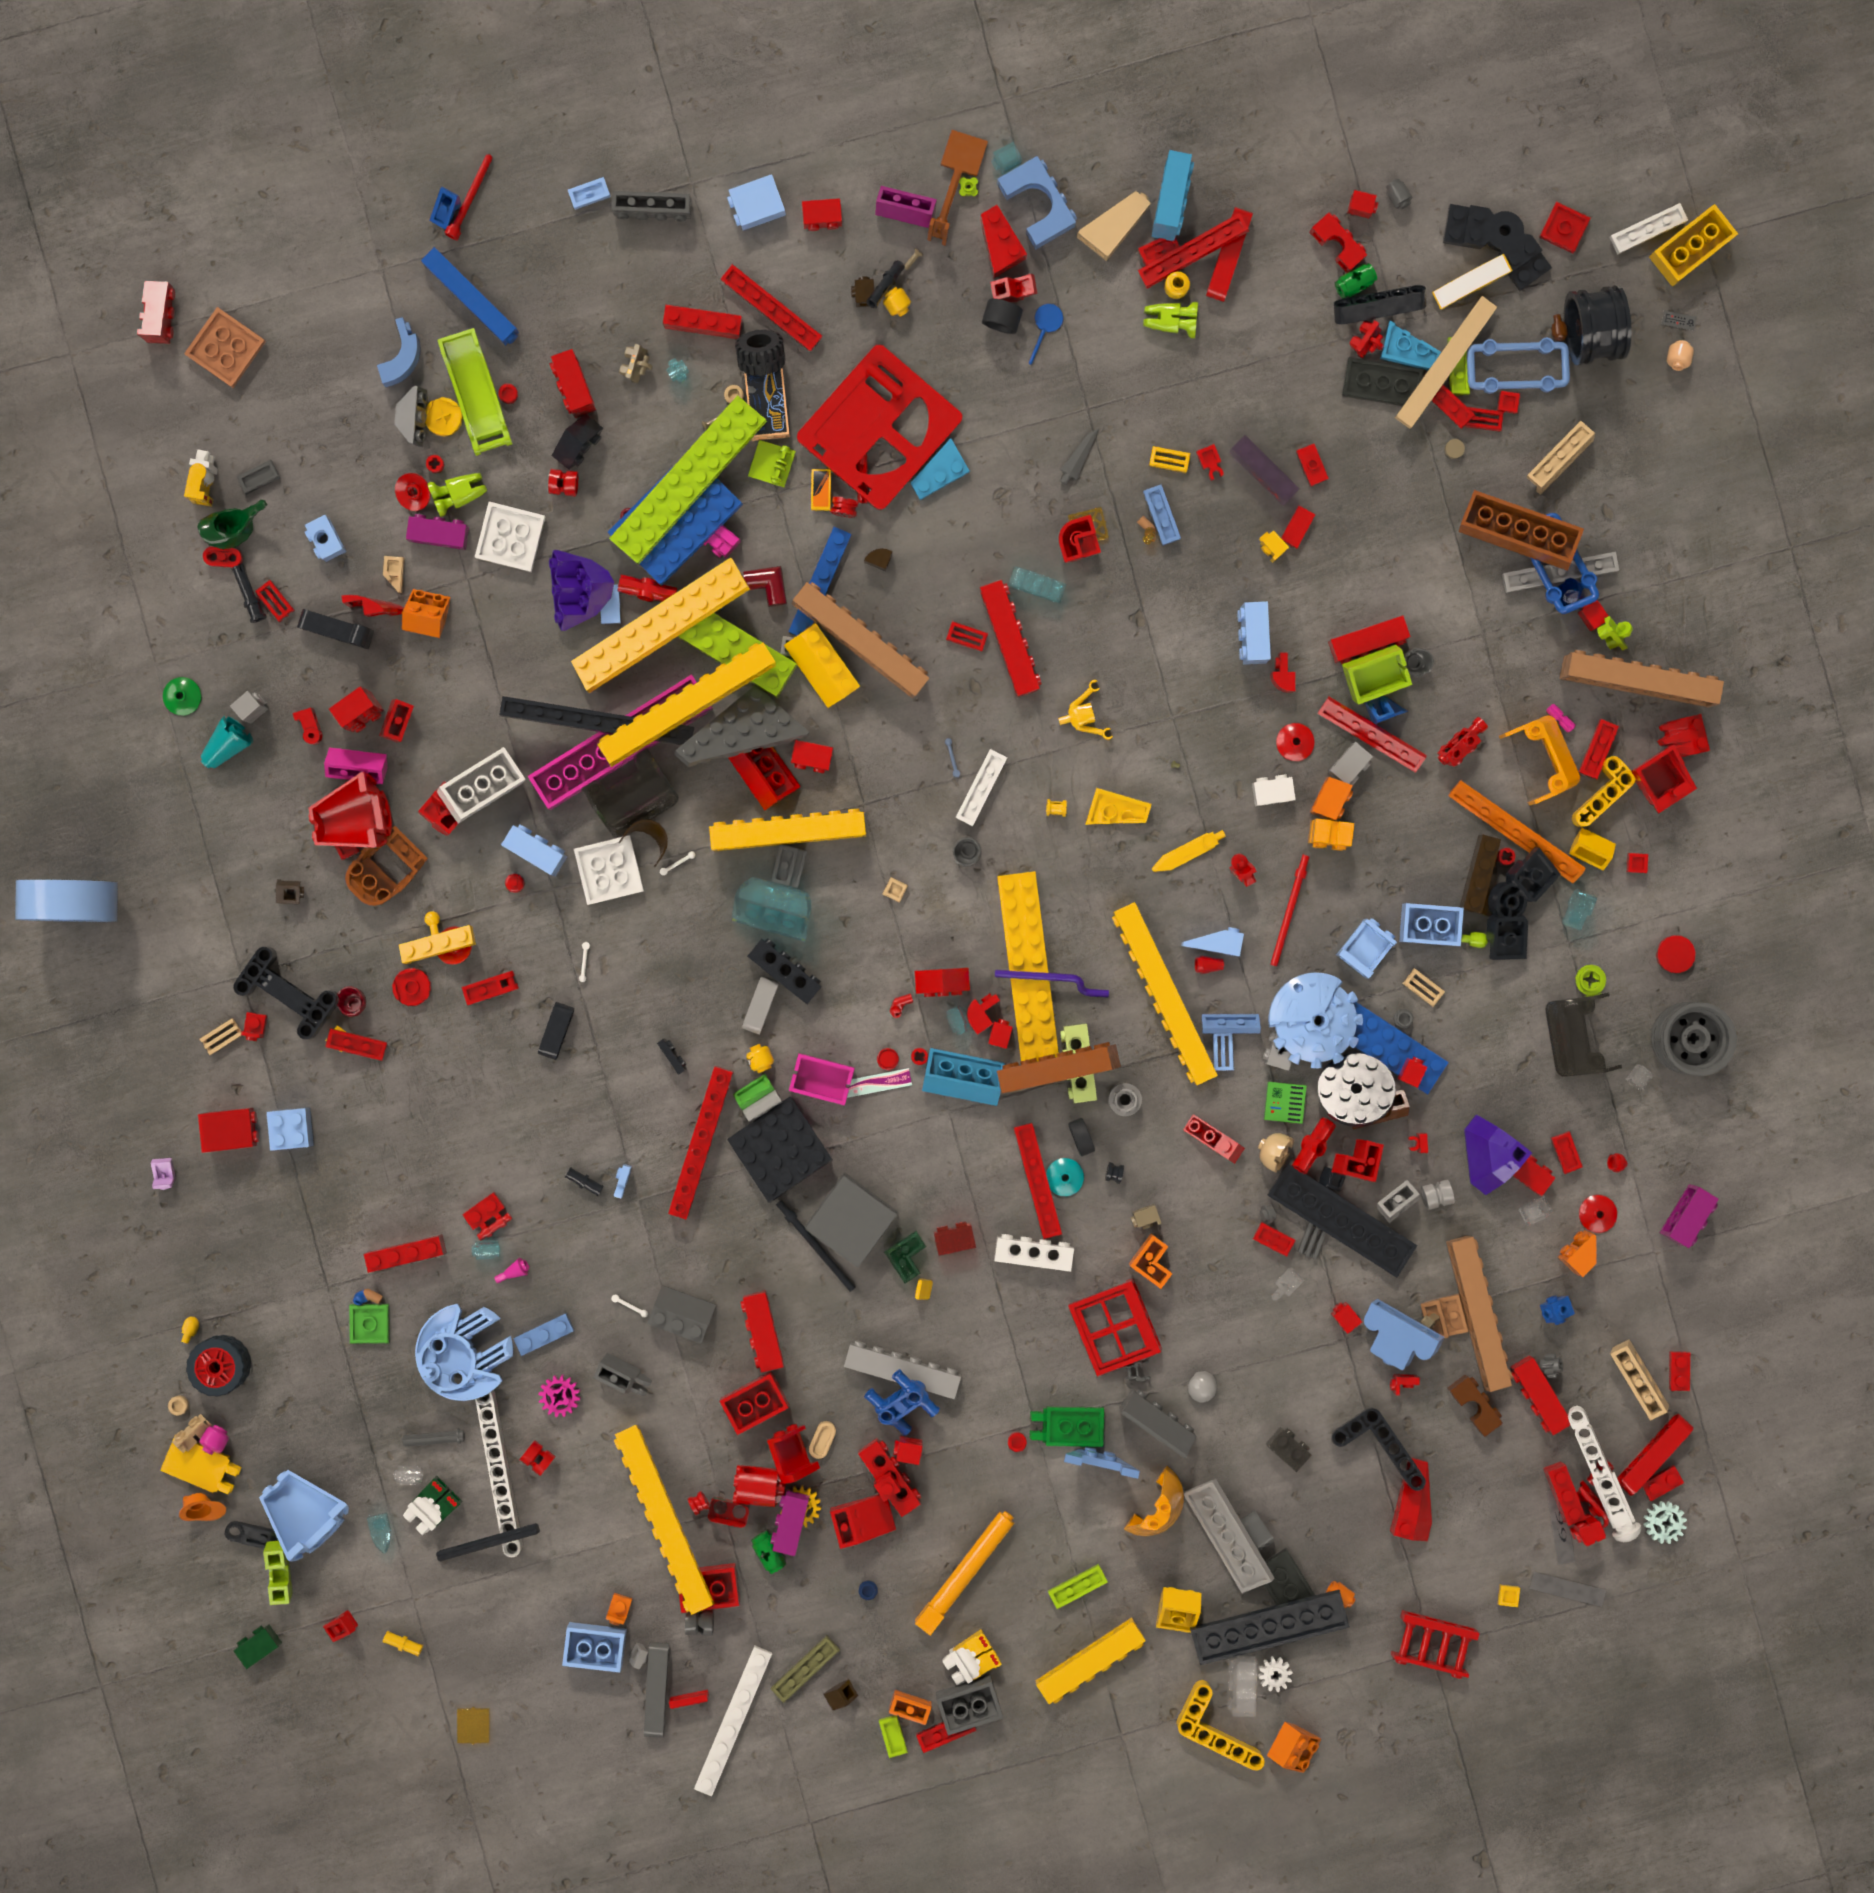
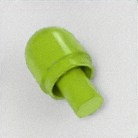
(1475, 939)

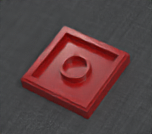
(1564, 227)

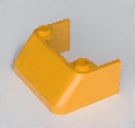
(1559, 754)

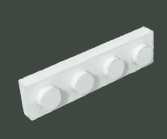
(1648, 228)
(981, 787)

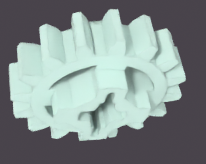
(1666, 1514)

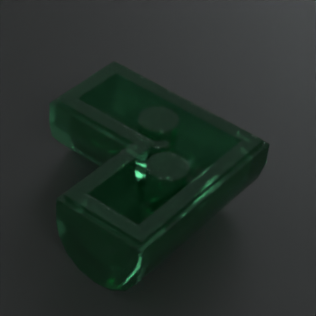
(901, 1254)

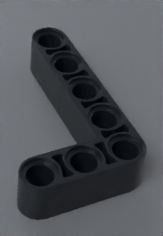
(1385, 1442)

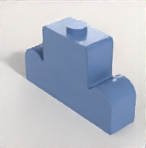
(1399, 1336)

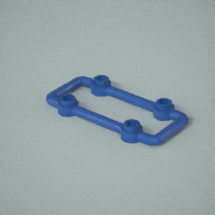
(1554, 594)

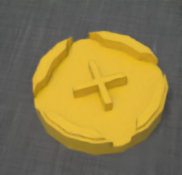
(443, 416)

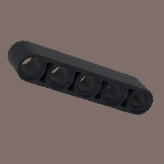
(1380, 304)

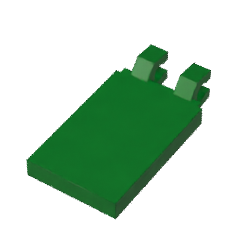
(1069, 1426)

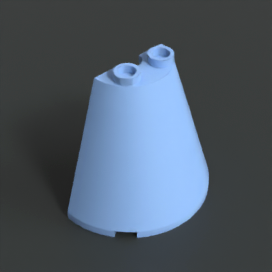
(301, 1514)

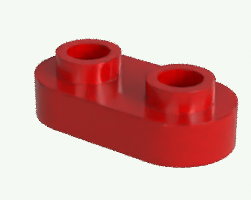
(223, 557)

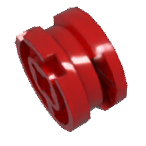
(844, 507)

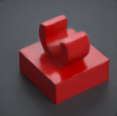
(1421, 1143)

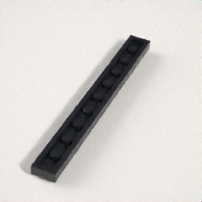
(580, 718)

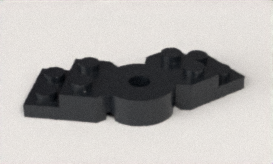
(1478, 226)
(1524, 882)

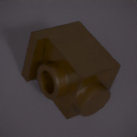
(286, 897)

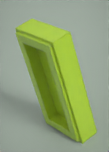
(893, 1736)

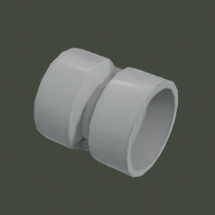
(1438, 1194)

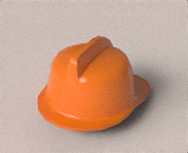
(201, 1508)

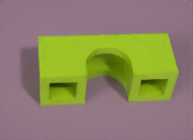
(280, 1582)

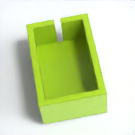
(1377, 674)

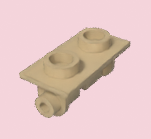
(184, 1439)

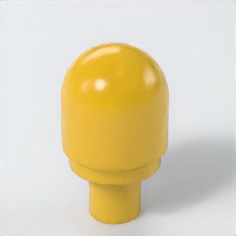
(189, 1329)

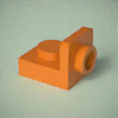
(618, 1609)

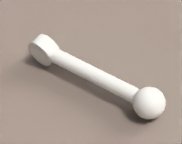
(663, 871)
(582, 978)
(615, 1298)

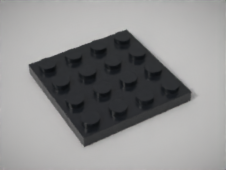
(779, 1149)

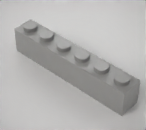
(884, 1365)

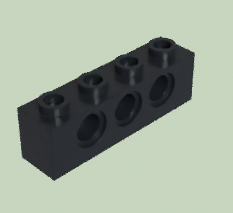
(758, 956)

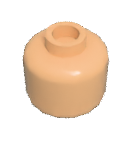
(1680, 355)

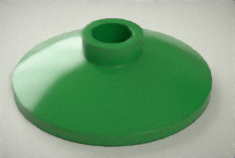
(190, 700)

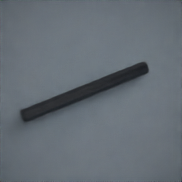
(488, 1542)

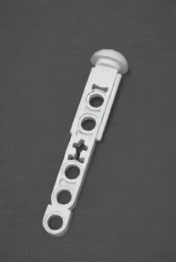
(1620, 1518)

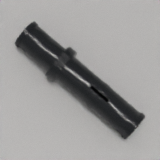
(889, 279)

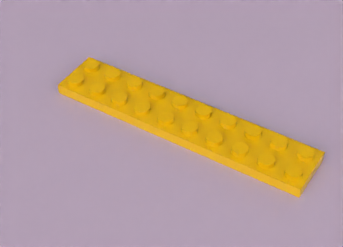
(660, 625)
(1027, 953)

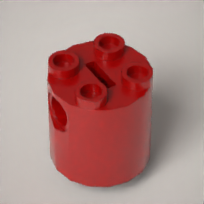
(757, 1486)

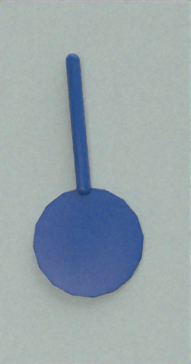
(1048, 319)

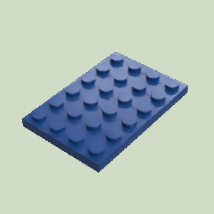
(689, 532)

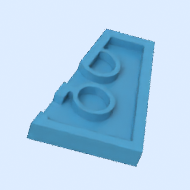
(1406, 349)
(940, 471)

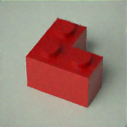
(942, 981)
(1363, 1164)

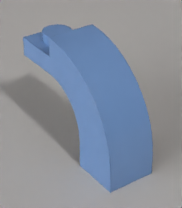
(407, 359)

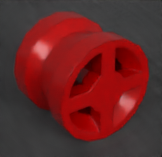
(698, 1503)

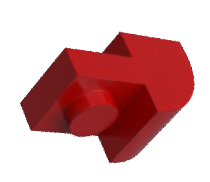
(1283, 679)

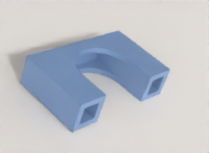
(1034, 175)

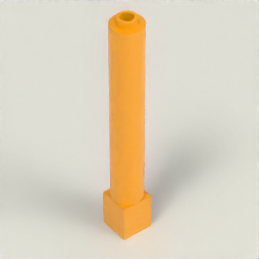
(935, 1610)

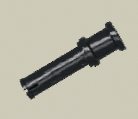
(251, 602)

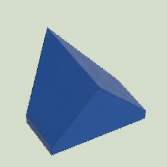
(1383, 709)

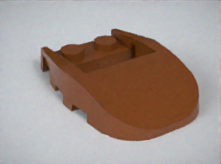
(370, 882)

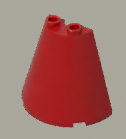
(352, 815)

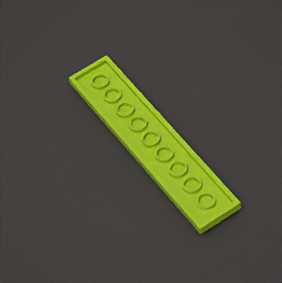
(688, 479)

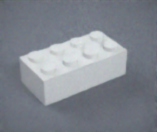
(480, 785)

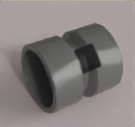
(700, 1622)

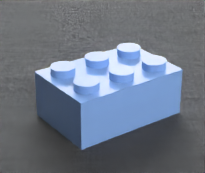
(1254, 633)
(534, 849)
(1431, 924)
(594, 1647)

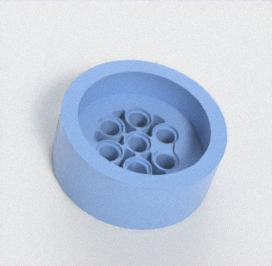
(66, 900)

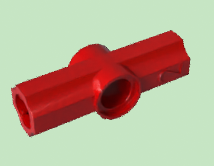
(645, 588)
(1313, 1145)

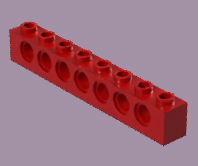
(700, 1142)

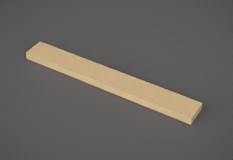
(1446, 362)

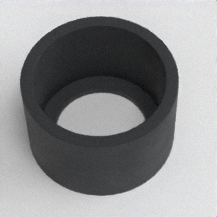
(1002, 316)

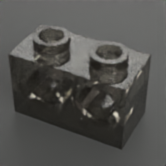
(1285, 1452)

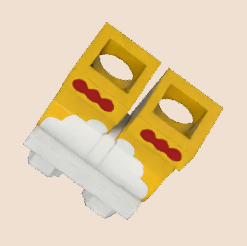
(200, 478)
(973, 1658)

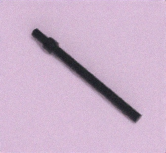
(791, 1216)

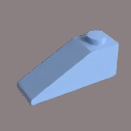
(1222, 942)

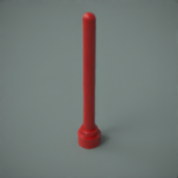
(454, 229)

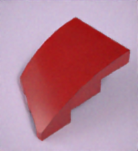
(371, 606)

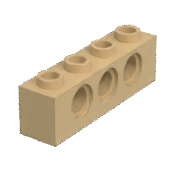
(1639, 1380)

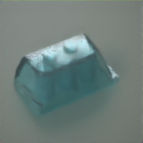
(773, 908)

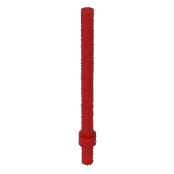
(1300, 874)

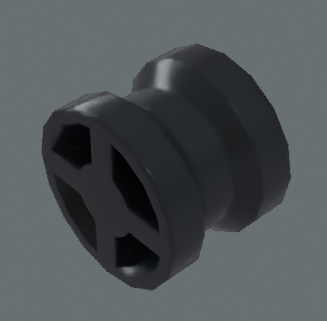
(1114, 1173)

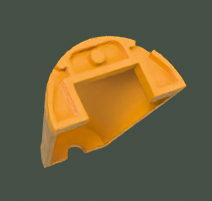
(1168, 1507)

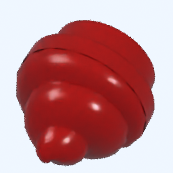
(1617, 1162)

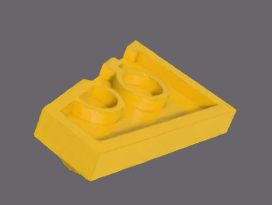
(1116, 808)

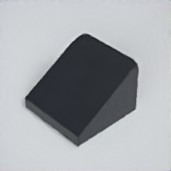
(1331, 1180)

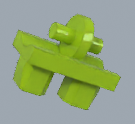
(1614, 633)

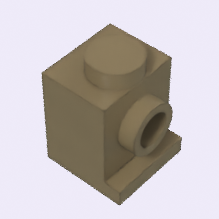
(1145, 1217)

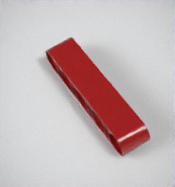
(1227, 262)
(1654, 1454)

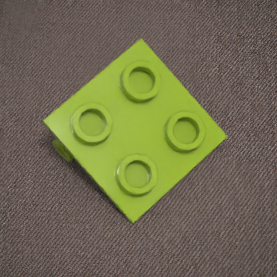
(772, 463)

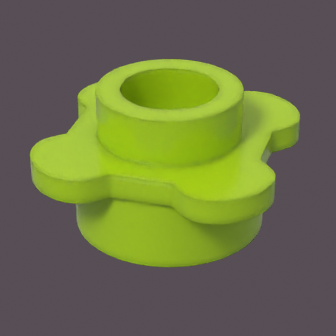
(972, 191)

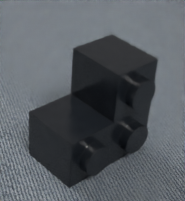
(577, 441)

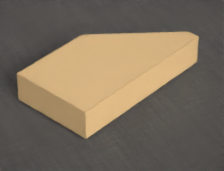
(394, 571)

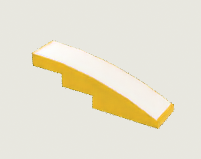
(1472, 281)

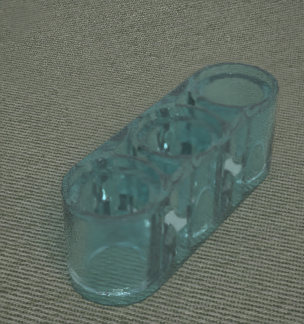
(1037, 584)

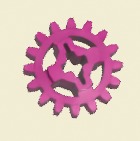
(566, 1400)

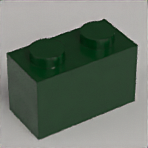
(257, 1646)

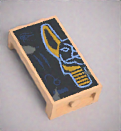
(768, 398)

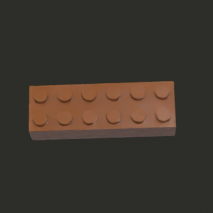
(1521, 530)
(1059, 1068)

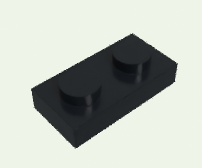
(668, 1049)

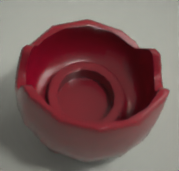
(351, 1001)

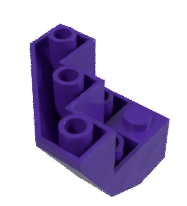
(578, 588)
(1491, 1155)

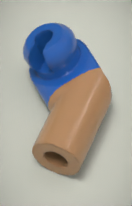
(366, 1295)

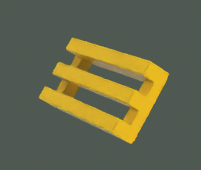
(1171, 452)

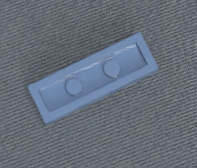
(1161, 515)
(1230, 1023)
(543, 1334)

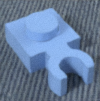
(623, 1175)

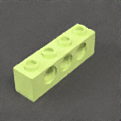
(1088, 1092)

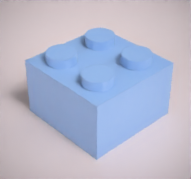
(290, 1128)

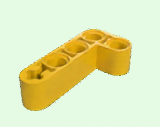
(1601, 795)

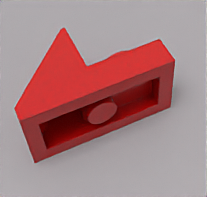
(341, 1626)

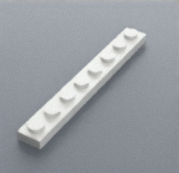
(733, 1720)

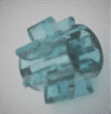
(677, 370)

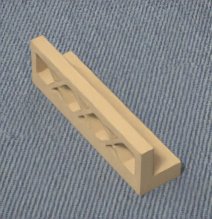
(1561, 457)

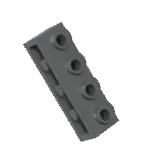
(651, 205)

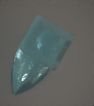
(380, 1531)

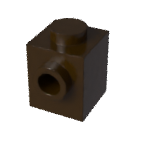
(862, 290)

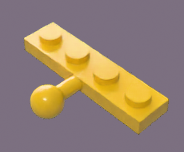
(438, 942)

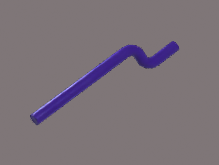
(1053, 977)

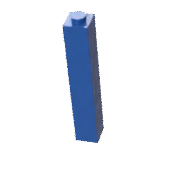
(470, 296)

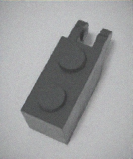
(621, 1375)

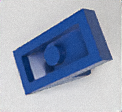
(444, 208)

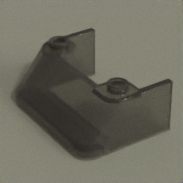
(1570, 1037)

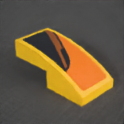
(821, 490)

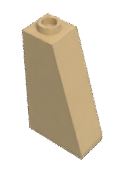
(1114, 225)

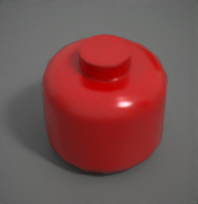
(515, 883)

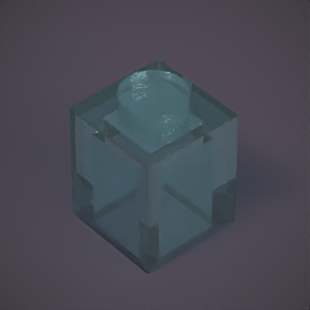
(1006, 158)

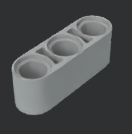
(760, 1005)

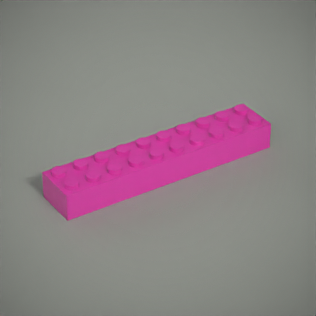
(586, 763)

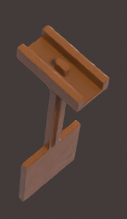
(962, 155)

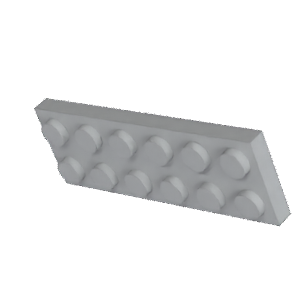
(1228, 1535)

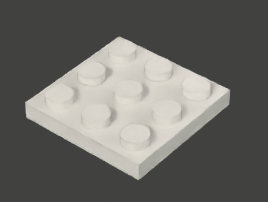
(510, 536)
(608, 870)

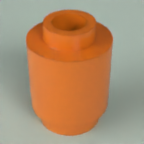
(1346, 1594)

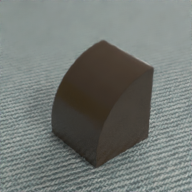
(879, 558)
(841, 1695)

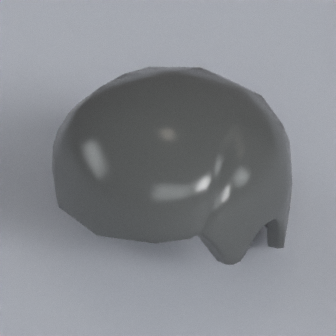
(1419, 662)
(967, 851)

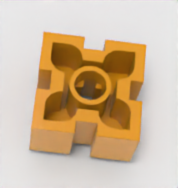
(1330, 833)

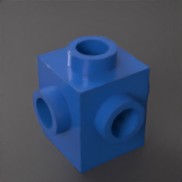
(1557, 1309)

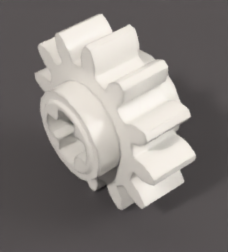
(1268, 1671)

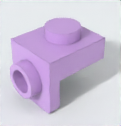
(163, 1173)

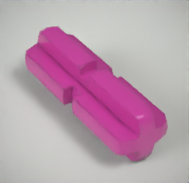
(1563, 720)

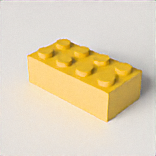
(1693, 245)

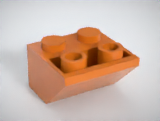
(425, 613)
(1331, 799)
(1580, 1254)
(1294, 1747)

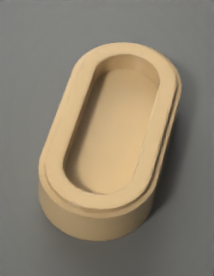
(822, 1439)

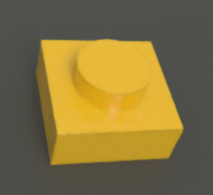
(1508, 1595)

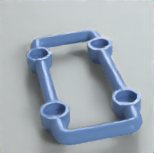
(1491, 384)

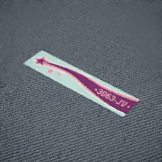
(879, 1082)

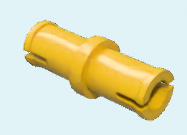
(402, 1643)

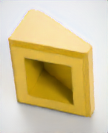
(923, 1289)

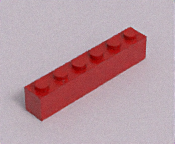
(1009, 638)

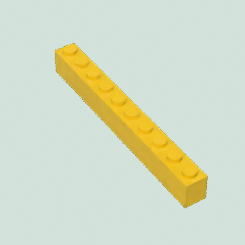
(686, 704)
(1164, 993)
(664, 1519)

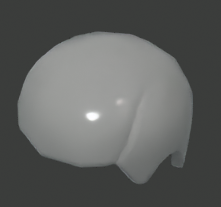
(1202, 1386)

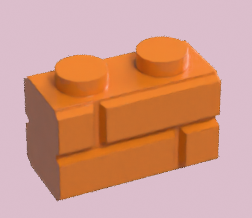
(910, 1707)

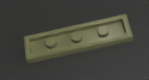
(805, 1668)

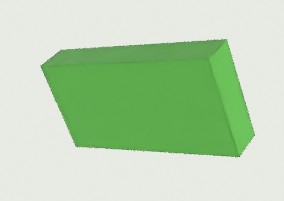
(753, 1091)

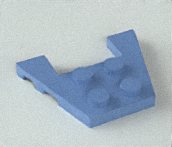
(1105, 1460)

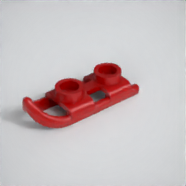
(1596, 1507)

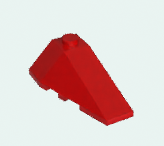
(1413, 1509)

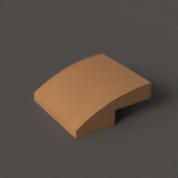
(1451, 1314)

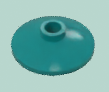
(1061, 1167)

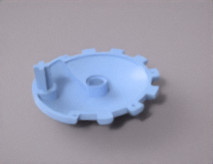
(1294, 1015)

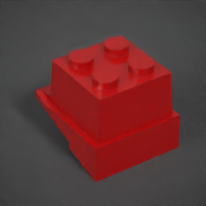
(1664, 779)

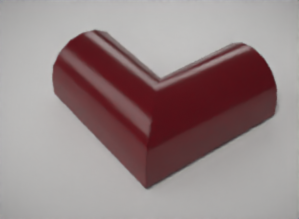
(771, 580)

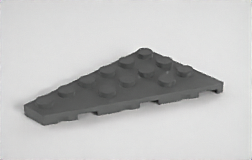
(744, 726)

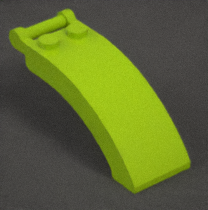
(474, 390)

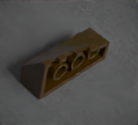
(1481, 876)

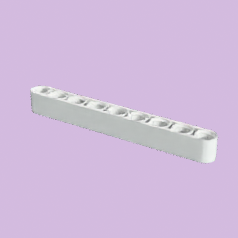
(500, 1461)

